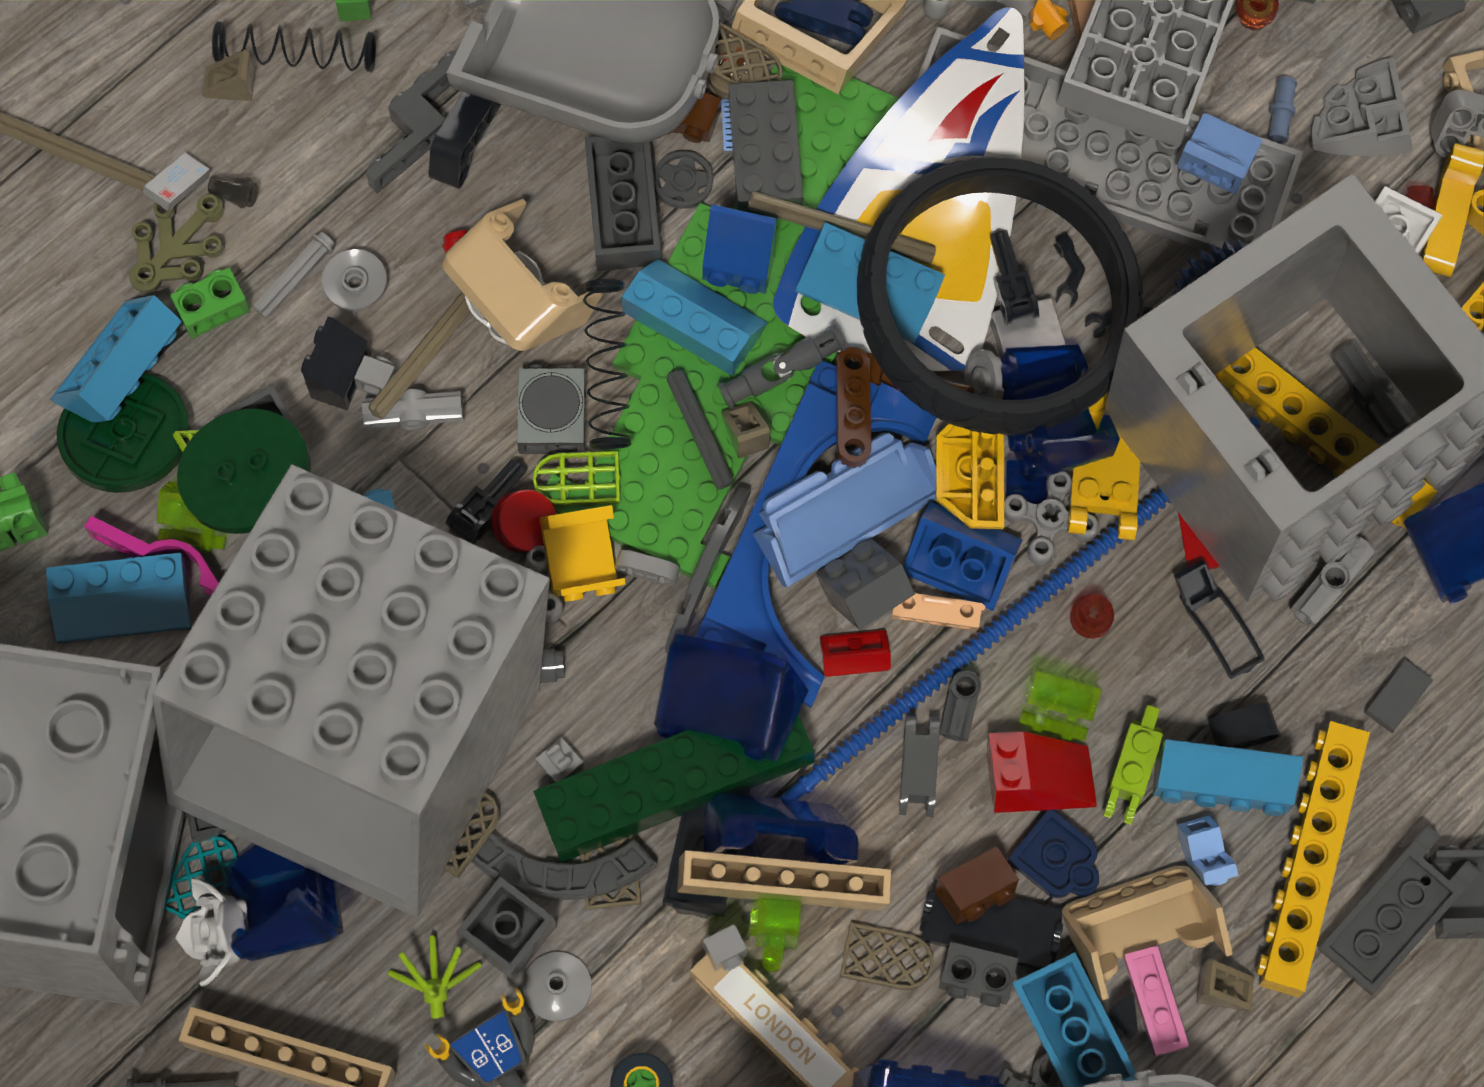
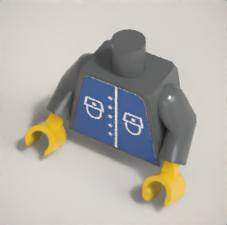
(490, 1051)

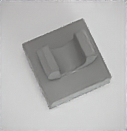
(559, 761)

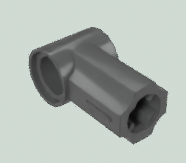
(959, 708)

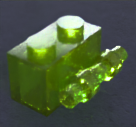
(174, 512)
(1060, 694)
(776, 929)

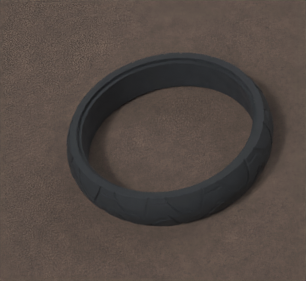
(1028, 182)

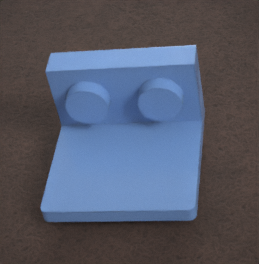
(1219, 153)

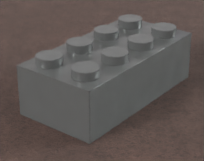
(764, 142)
(622, 203)

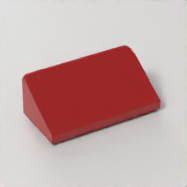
(855, 653)

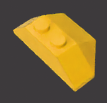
(971, 476)

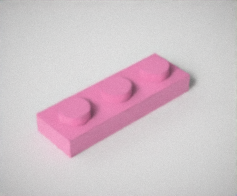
(1155, 1001)

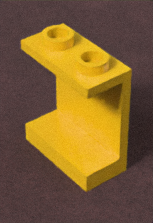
(580, 553)

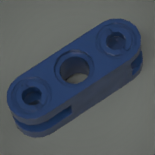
(830, 18)

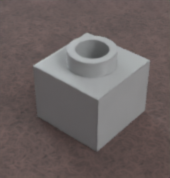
(373, 374)
(725, 948)

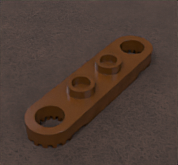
(853, 407)

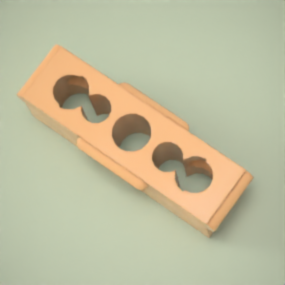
(940, 611)

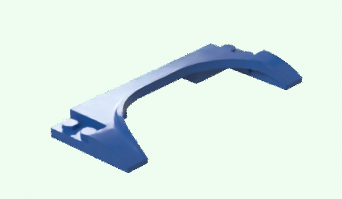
(742, 603)

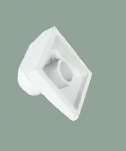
(1410, 217)

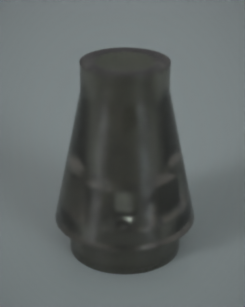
(236, 190)

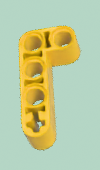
(1453, 203)

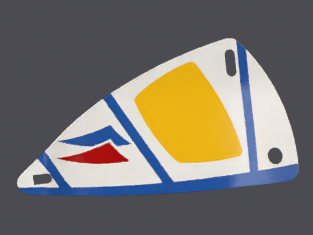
(954, 112)

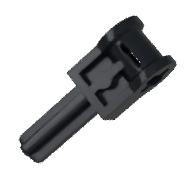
(1013, 287)
(474, 513)

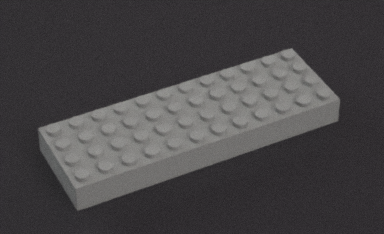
(1144, 63)

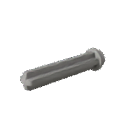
(294, 274)

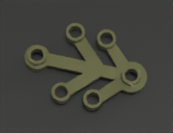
(174, 246)

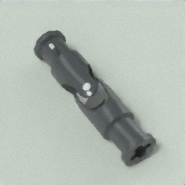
(802, 356)

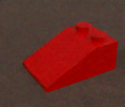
(1038, 773)

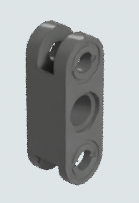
(919, 765)

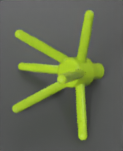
(435, 989)

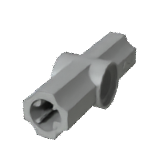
(417, 410)
(1321, 594)

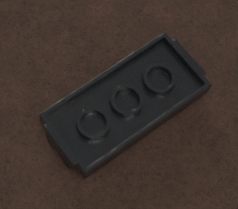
(691, 838)
(1015, 930)

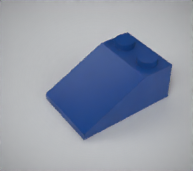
(739, 249)

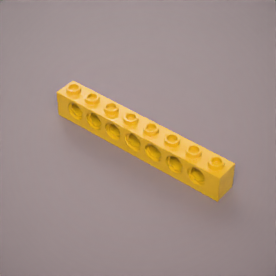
(1310, 412)
(1350, 746)

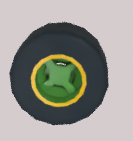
(641, 1071)

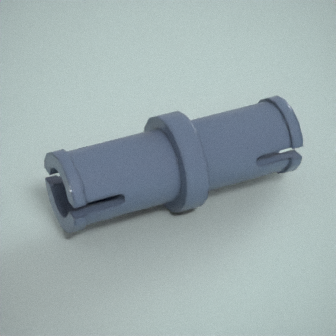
(1282, 109)

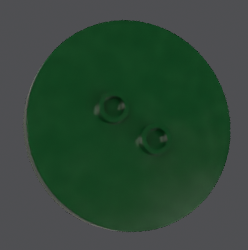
(130, 448)
(237, 466)

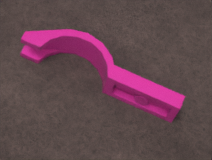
(137, 548)

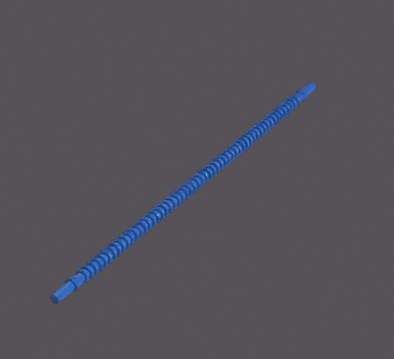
(807, 783)

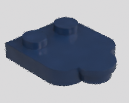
(1057, 858)

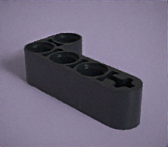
(458, 137)

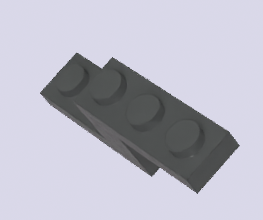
(415, 118)

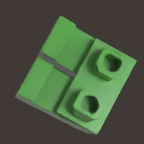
(18, 514)

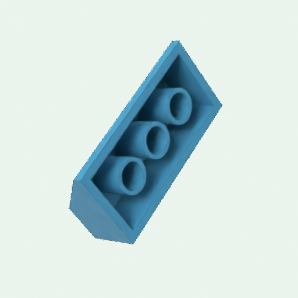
(833, 273)
(692, 316)
(117, 359)
(119, 597)
(1227, 777)
(1072, 1024)

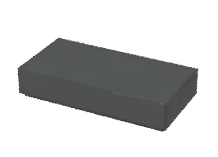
(1398, 696)

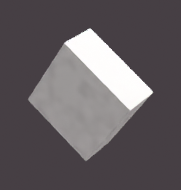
(1028, 331)

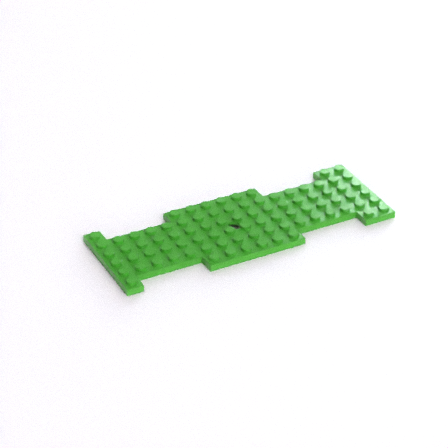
(664, 480)

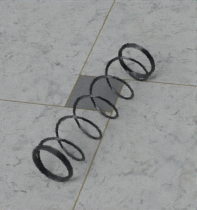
(368, 49)
(623, 440)

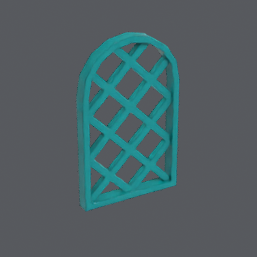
(184, 861)

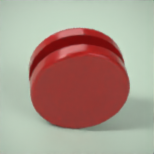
(517, 520)

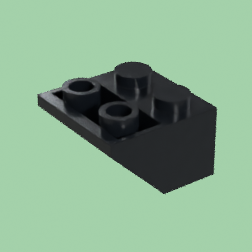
(334, 363)

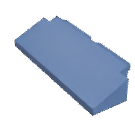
(843, 508)

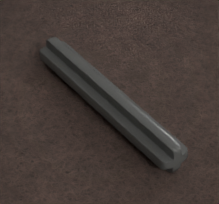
(699, 429)

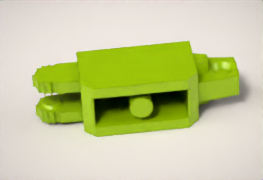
(1135, 764)

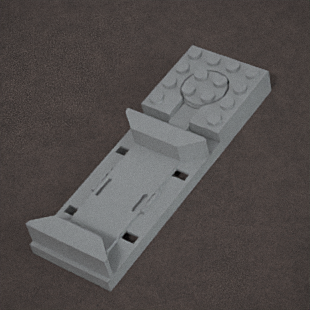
(1140, 174)

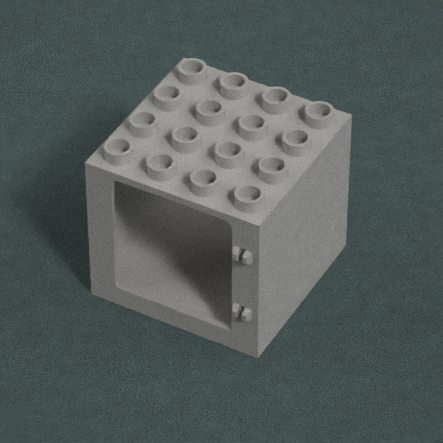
(1206, 447)
(351, 689)
(81, 825)

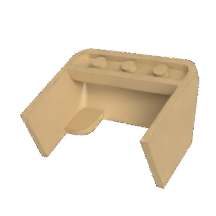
(506, 289)
(1140, 917)

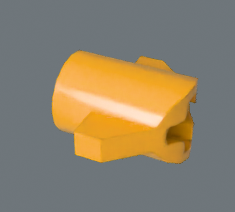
(1049, 19)

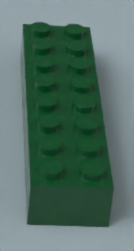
(656, 787)

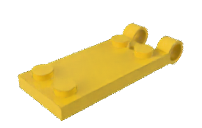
(1108, 477)

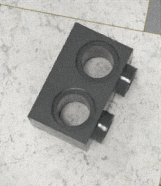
(979, 964)

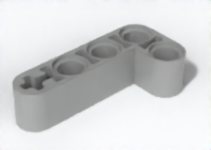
(1457, 124)

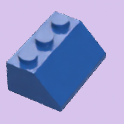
(961, 559)

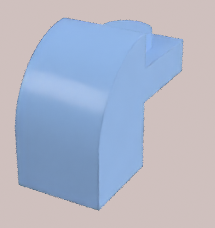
(1205, 851)

